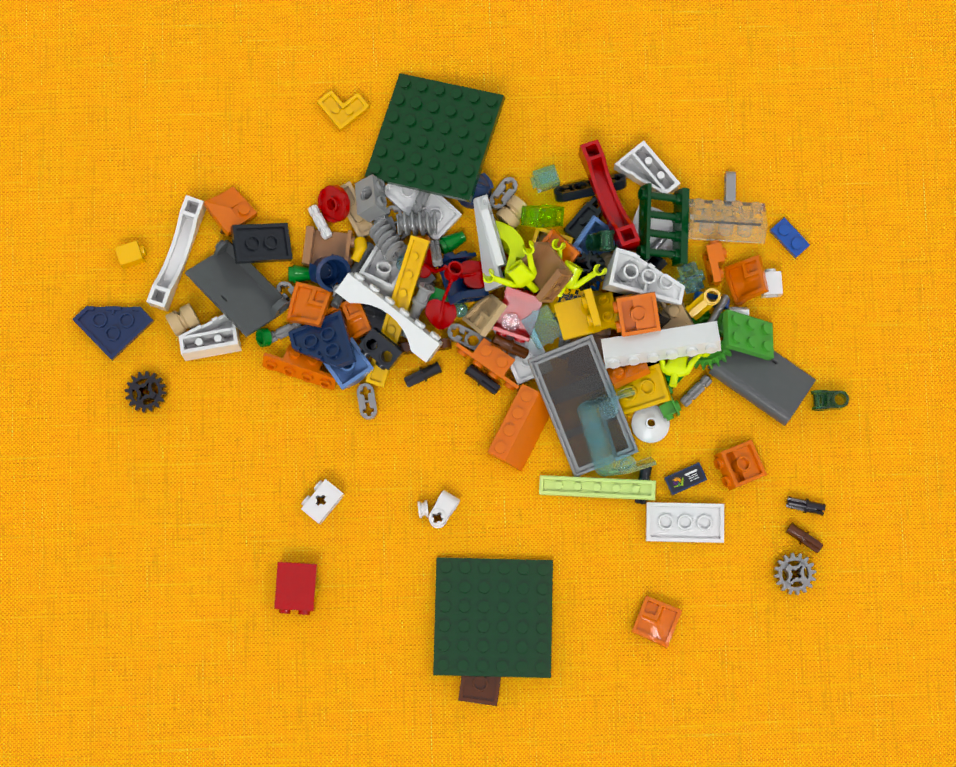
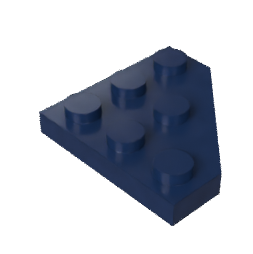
(113, 326)
(326, 344)

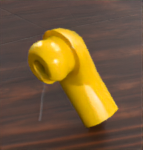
(360, 247)

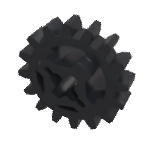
(587, 263)
(148, 385)

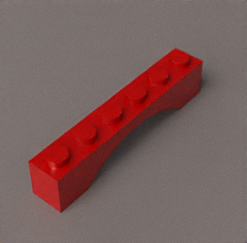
(602, 185)

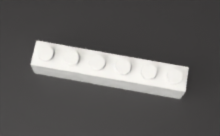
(661, 345)

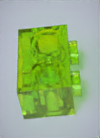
(542, 215)

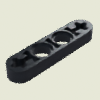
(584, 189)

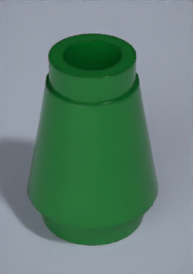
(451, 242)
(298, 274)

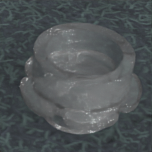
(510, 326)

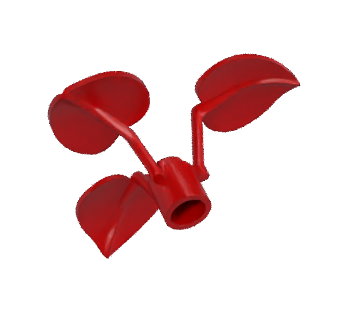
(439, 312)

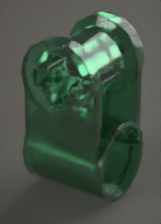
(600, 241)
(825, 400)

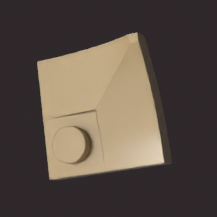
(485, 314)

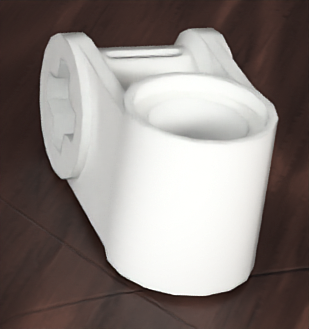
(445, 507)

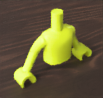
(576, 270)
(518, 272)
(678, 367)

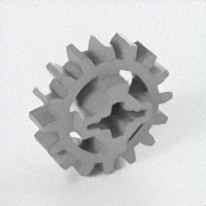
(801, 579)

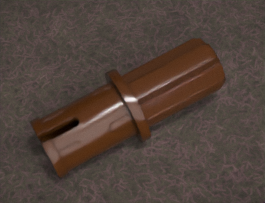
(509, 346)
(804, 538)

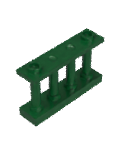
(680, 221)

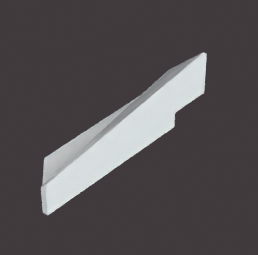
(489, 240)

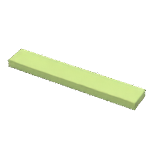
(597, 487)

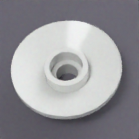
(644, 431)

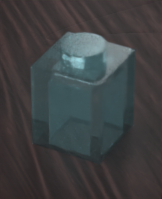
(545, 179)

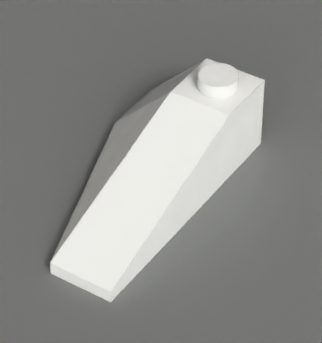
(632, 275)

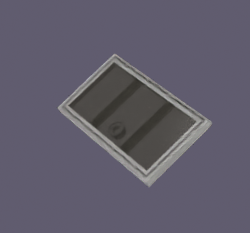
(566, 380)

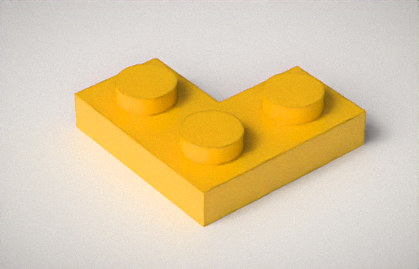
(343, 113)

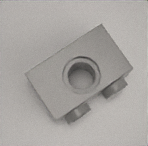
(370, 198)

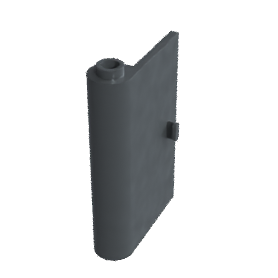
(238, 289)
(770, 385)

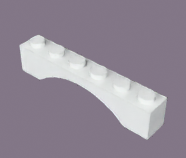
(172, 269)
(420, 340)

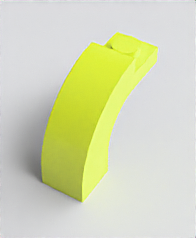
(511, 243)

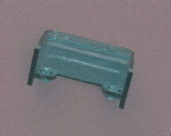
(593, 420)

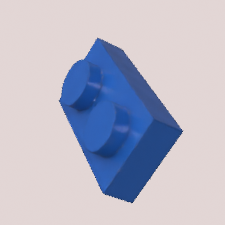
(789, 238)

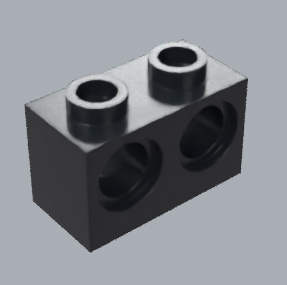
(384, 344)

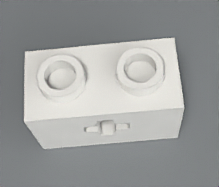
(332, 498)

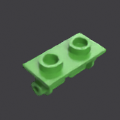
(670, 408)

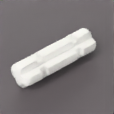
(320, 222)

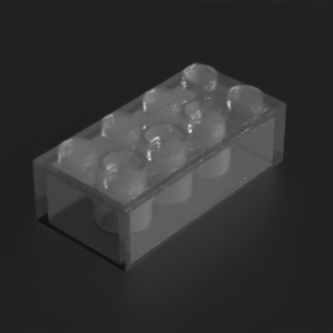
(727, 221)

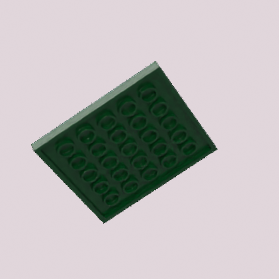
(435, 137)
(493, 618)

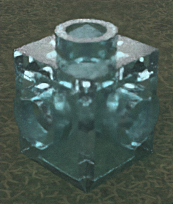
(691, 277)

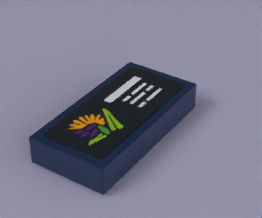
(685, 478)

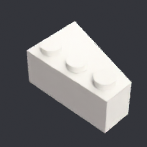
(645, 167)
(210, 339)

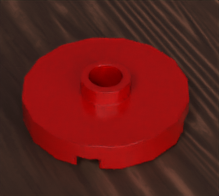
(334, 203)

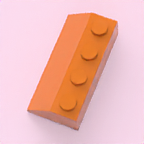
(520, 428)

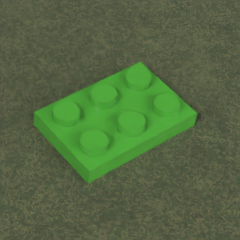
(748, 335)

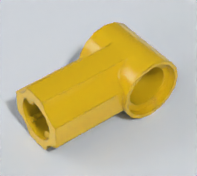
(703, 303)

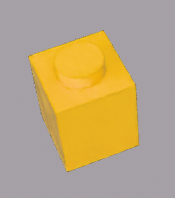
(130, 254)

